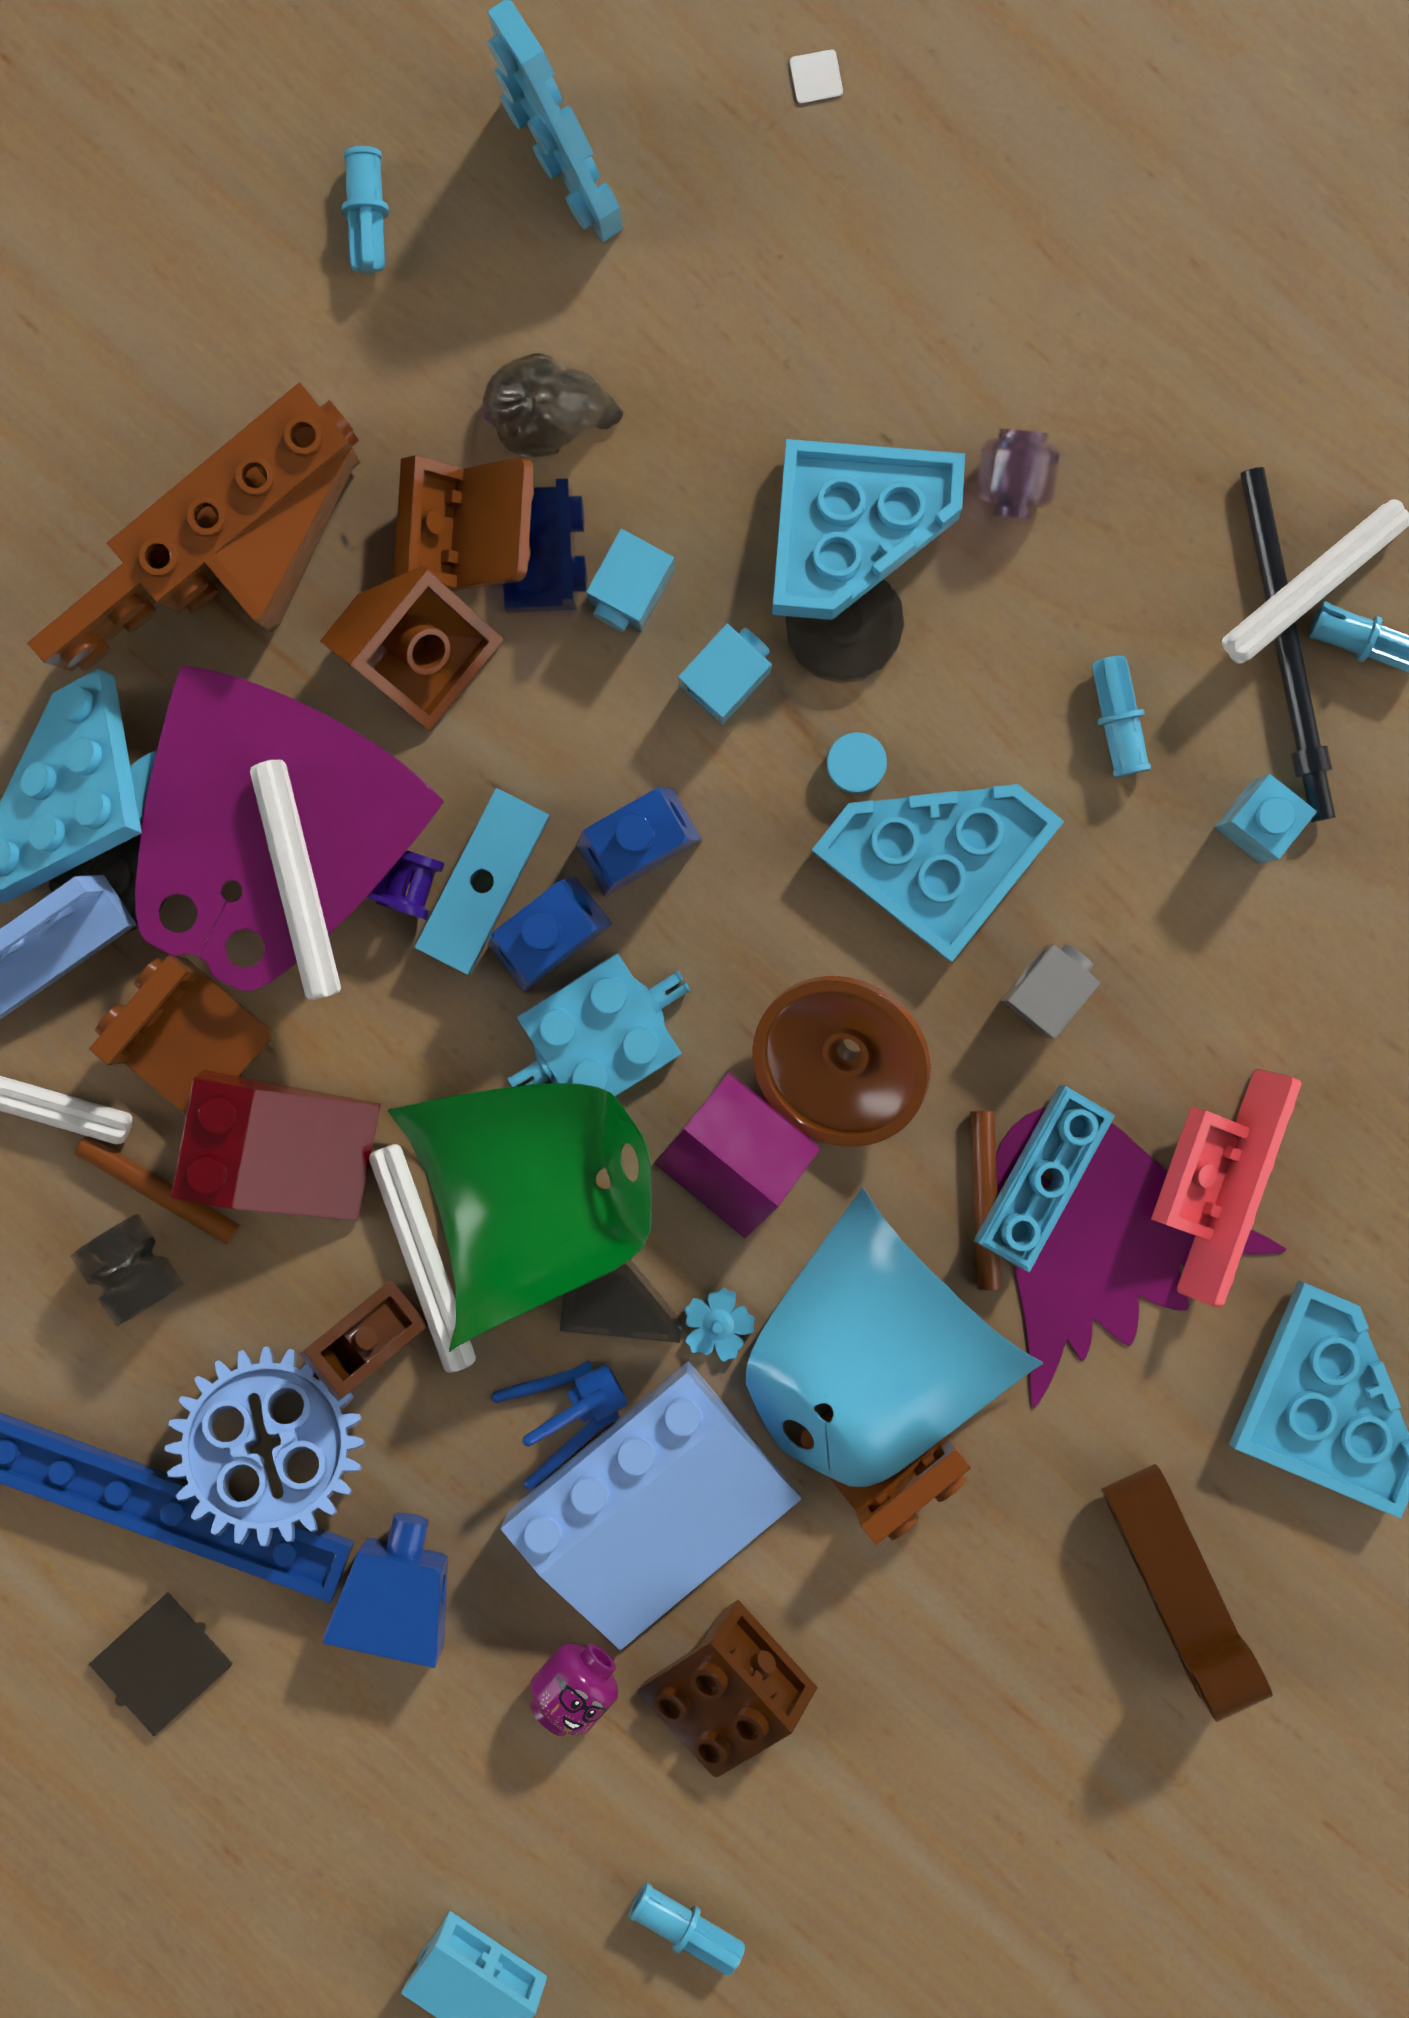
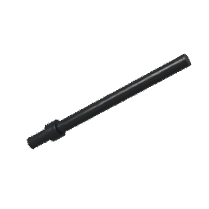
(1311, 758)

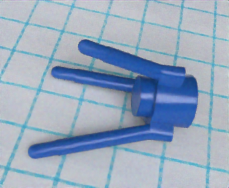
(595, 1397)

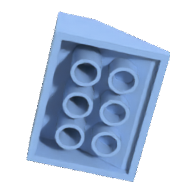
(650, 1507)

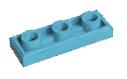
(498, 846)
(1024, 1209)

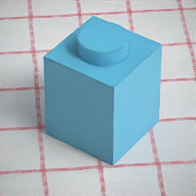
(629, 582)
(726, 672)
(1265, 819)

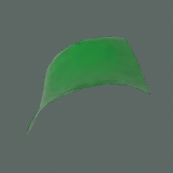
(523, 1193)

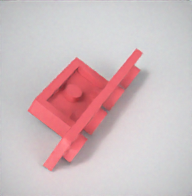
(1221, 1180)

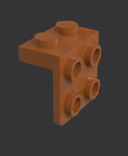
(465, 521)
(178, 1029)
(892, 1505)

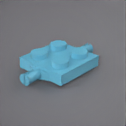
(601, 1030)

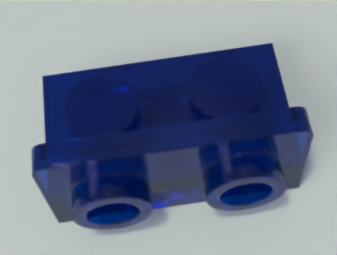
(553, 569)

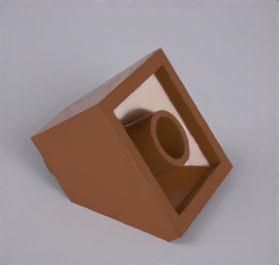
(413, 642)

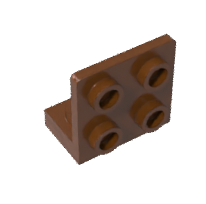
(730, 1693)

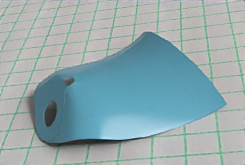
(879, 1347)

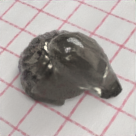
(544, 405)

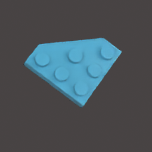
(533, 101)
(855, 519)
(69, 789)
(939, 856)
(1328, 1405)

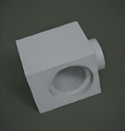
(1052, 989)

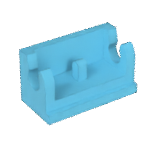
(472, 1976)

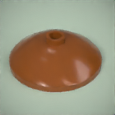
(824, 1085)

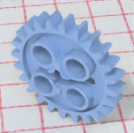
(211, 1463)

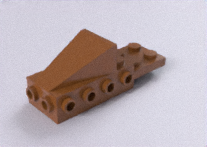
(236, 519)

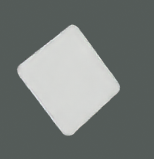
(816, 76)

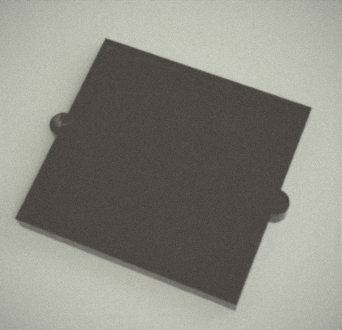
(160, 1664)

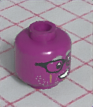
(573, 1689)

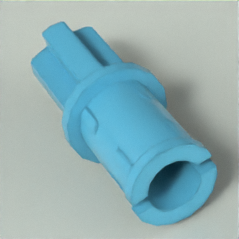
(365, 209)
(1360, 636)
(1120, 716)
(687, 1930)

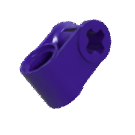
(393, 887)

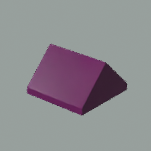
(738, 1156)

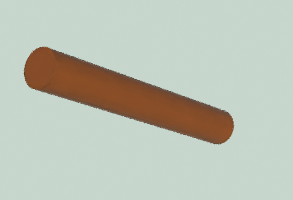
(156, 1189)
(984, 1193)

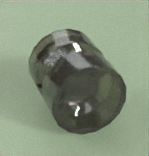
(126, 1269)

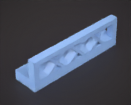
(58, 937)

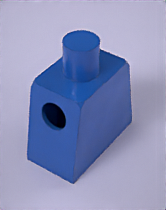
(637, 838)
(548, 932)
(394, 1597)

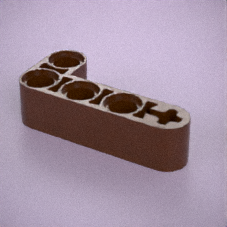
(1185, 1594)

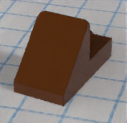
(364, 1340)

